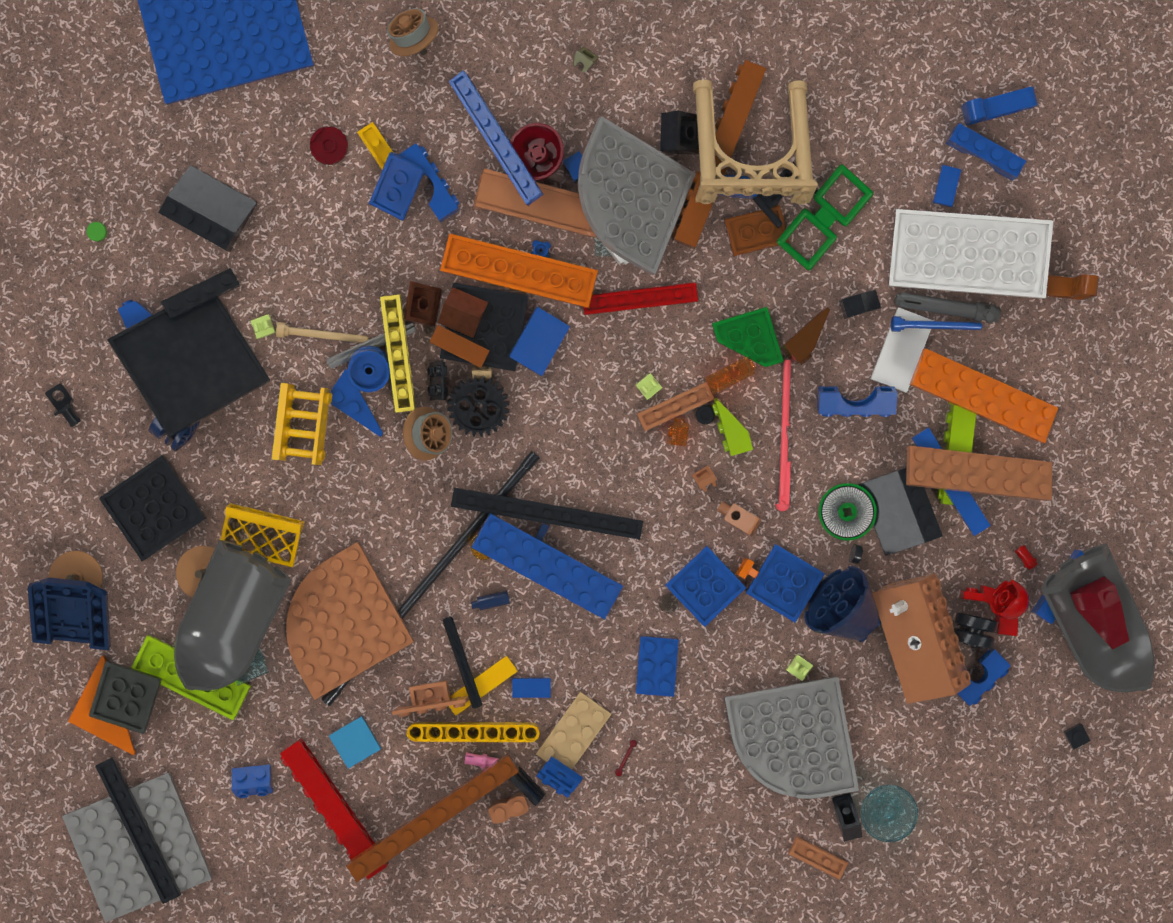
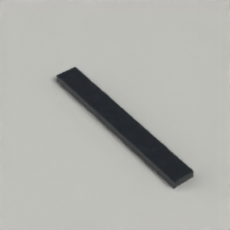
(138, 830)

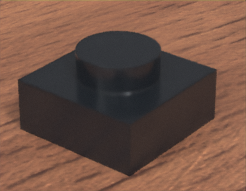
(1077, 736)

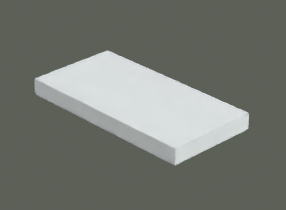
(901, 353)

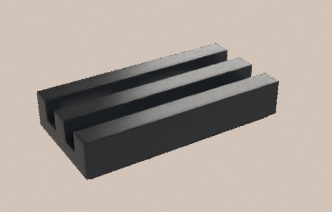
(528, 786)

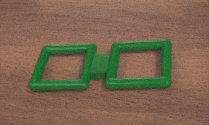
(825, 217)

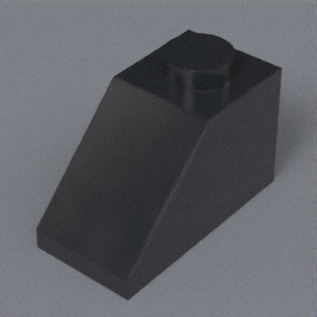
(859, 304)
(847, 817)

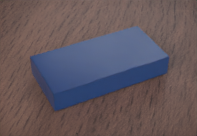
(946, 186)
(531, 687)

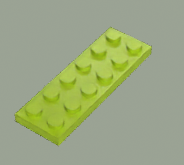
(158, 660)

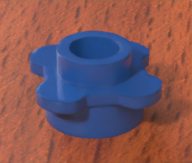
(541, 245)

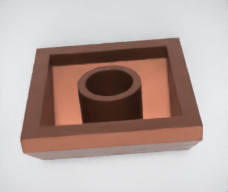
(422, 304)
(462, 312)

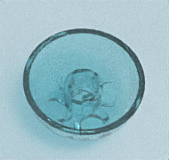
(897, 818)

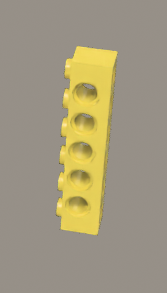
(398, 353)

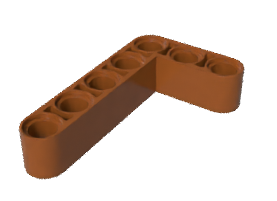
(1076, 288)

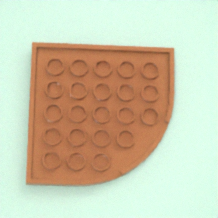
(342, 622)

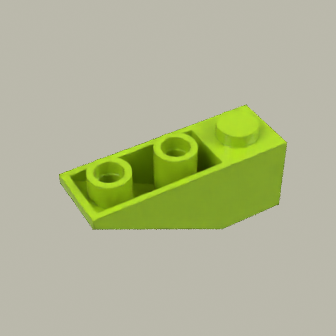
(735, 434)

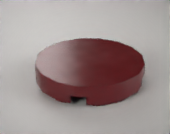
(334, 148)

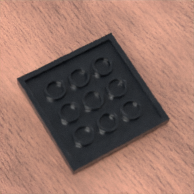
(498, 328)
(152, 508)

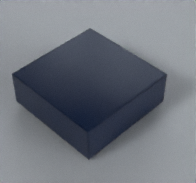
(542, 531)

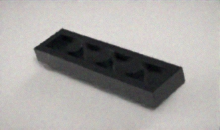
(200, 293)

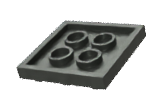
(125, 697)

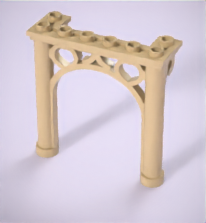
(712, 182)

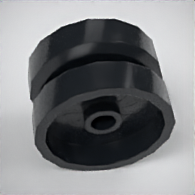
(974, 631)

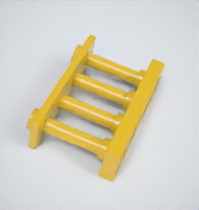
(286, 413)

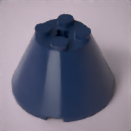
(843, 606)

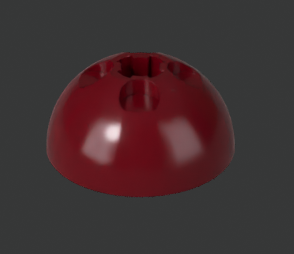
(532, 141)

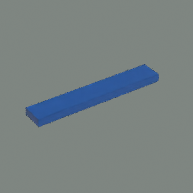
(961, 500)

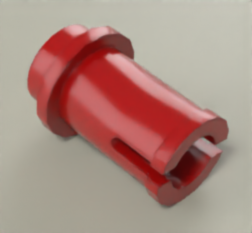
(1026, 557)

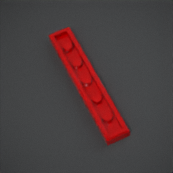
(642, 298)

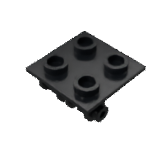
(436, 372)

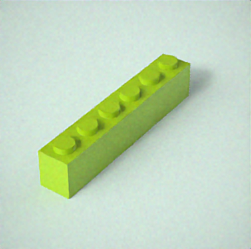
(957, 437)

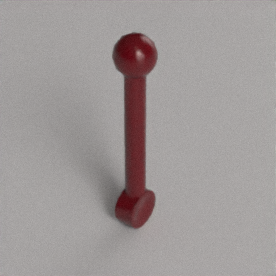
(633, 743)

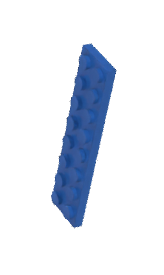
(547, 566)

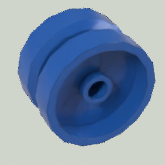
(358, 372)

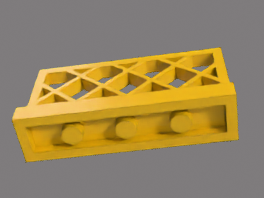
(266, 519)

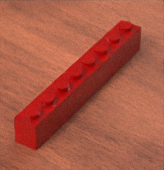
(328, 800)

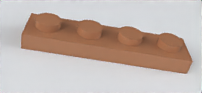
(675, 406)

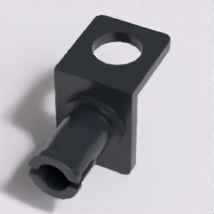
(63, 406)

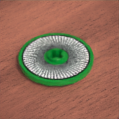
(832, 513)

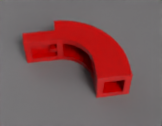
(1005, 626)

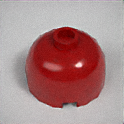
(1010, 600)

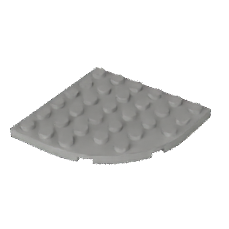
(631, 194)
(795, 738)

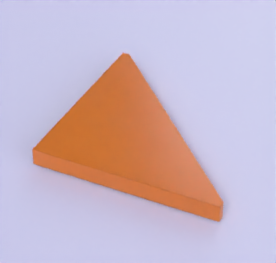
(109, 732)

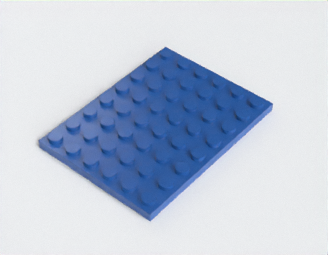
(222, 43)

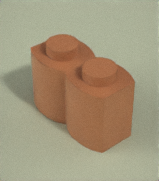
(505, 808)

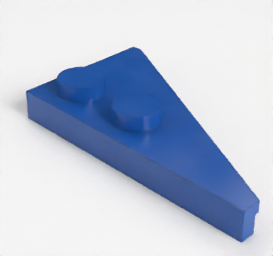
(352, 403)

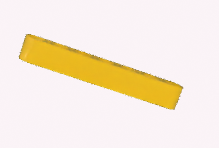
(464, 735)

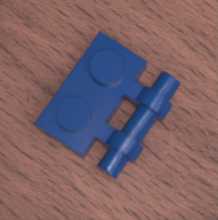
(559, 777)

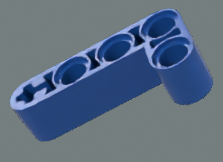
(997, 106)

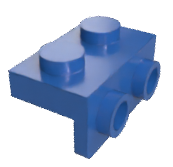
(251, 781)

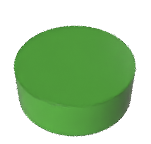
(96, 231)

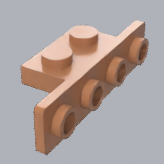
(430, 696)

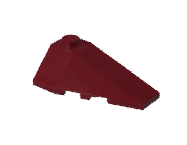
(1102, 610)

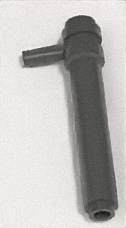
(949, 307)

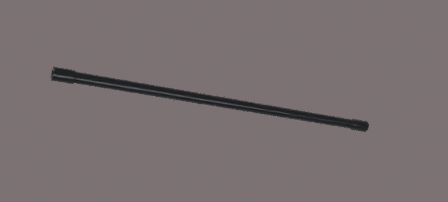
(524, 467)

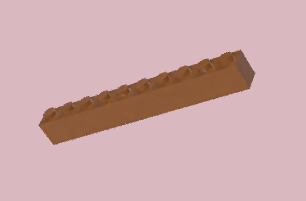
(727, 136)
(432, 817)

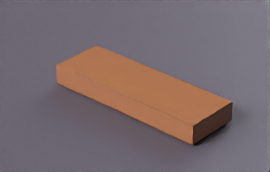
(818, 857)

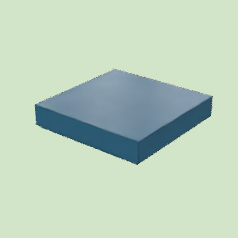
(355, 742)

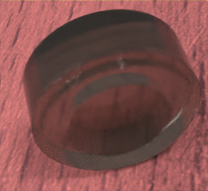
(668, 603)

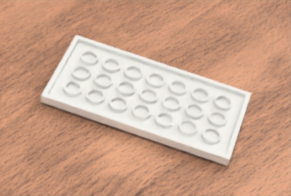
(971, 253)

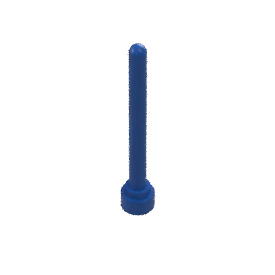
(898, 324)

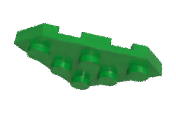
(750, 336)

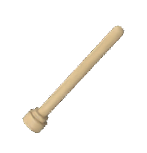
(285, 330)

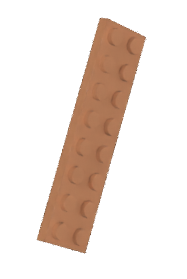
(979, 473)

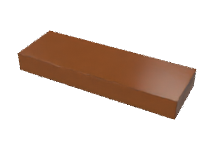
(459, 346)

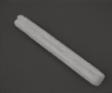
(378, 341)

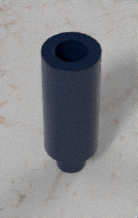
(491, 600)

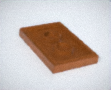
(753, 231)

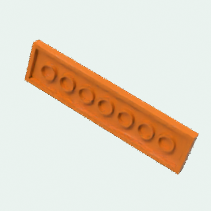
(519, 270)
(983, 396)

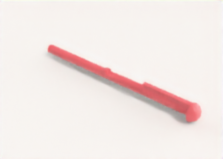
(785, 466)

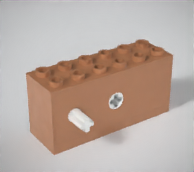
(921, 638)

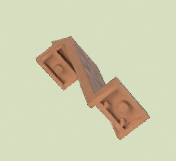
(554, 209)

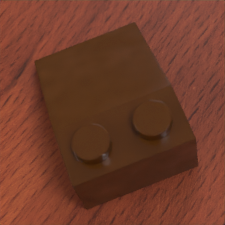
(804, 341)

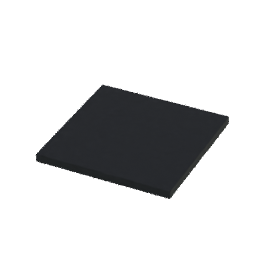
(188, 364)

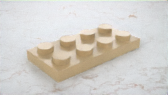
(574, 731)

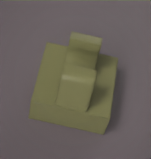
(586, 57)

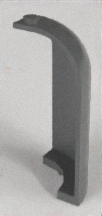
(227, 617)
(1118, 670)

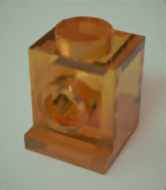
(678, 432)

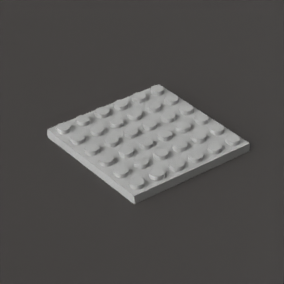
(111, 859)

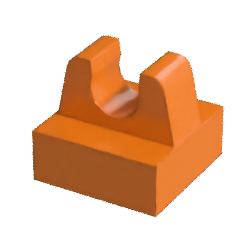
(746, 569)

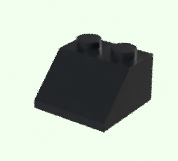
(679, 133)

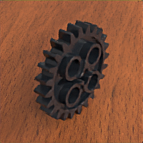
(464, 415)

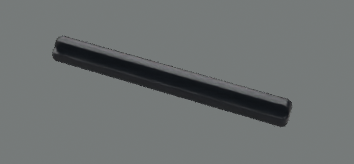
(462, 662)

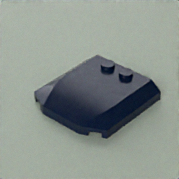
(69, 612)

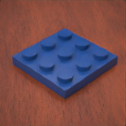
(785, 583)
(705, 586)

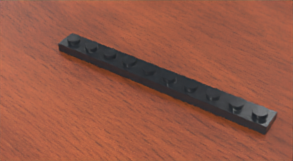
(546, 513)

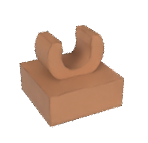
(704, 477)

